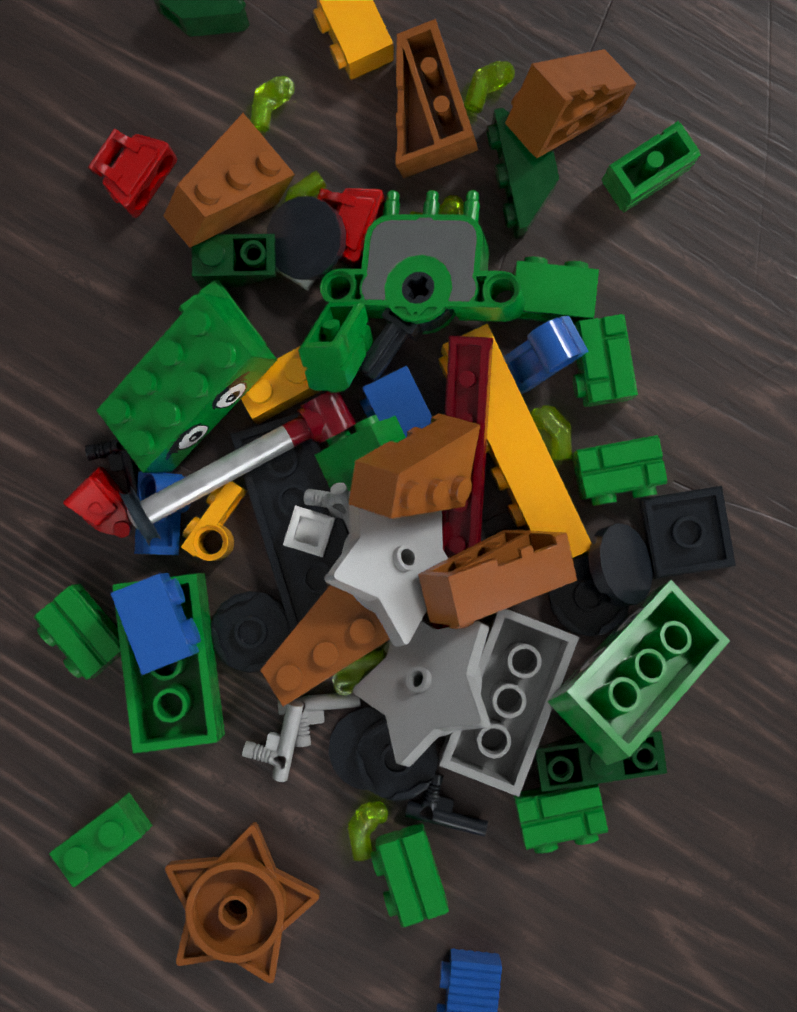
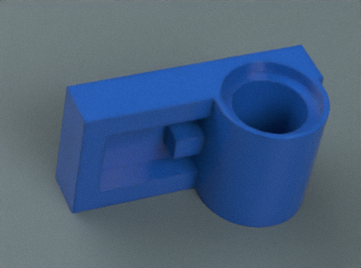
(545, 353)
(169, 526)

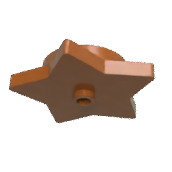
(232, 934)

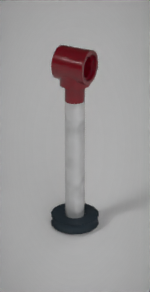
(317, 420)

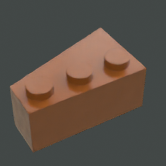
(567, 99)
(429, 104)
(228, 184)
(418, 473)
(496, 575)
(322, 644)

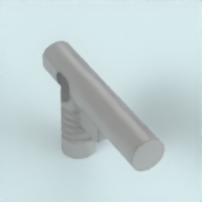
(335, 501)
(315, 709)
(278, 744)

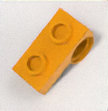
(222, 504)

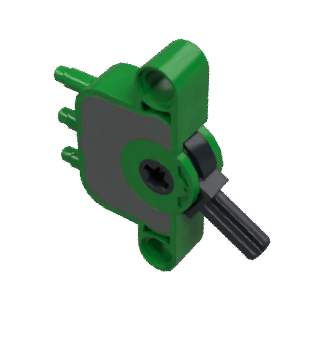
(423, 256)

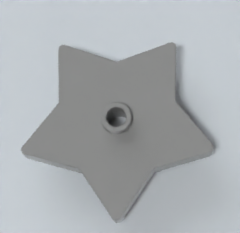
(383, 566)
(429, 687)

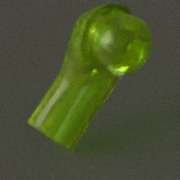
(349, 677)
(362, 825)

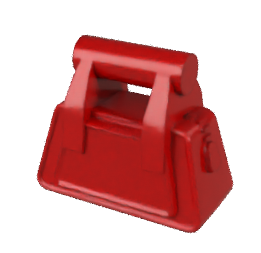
(136, 171)
(358, 211)
(100, 504)

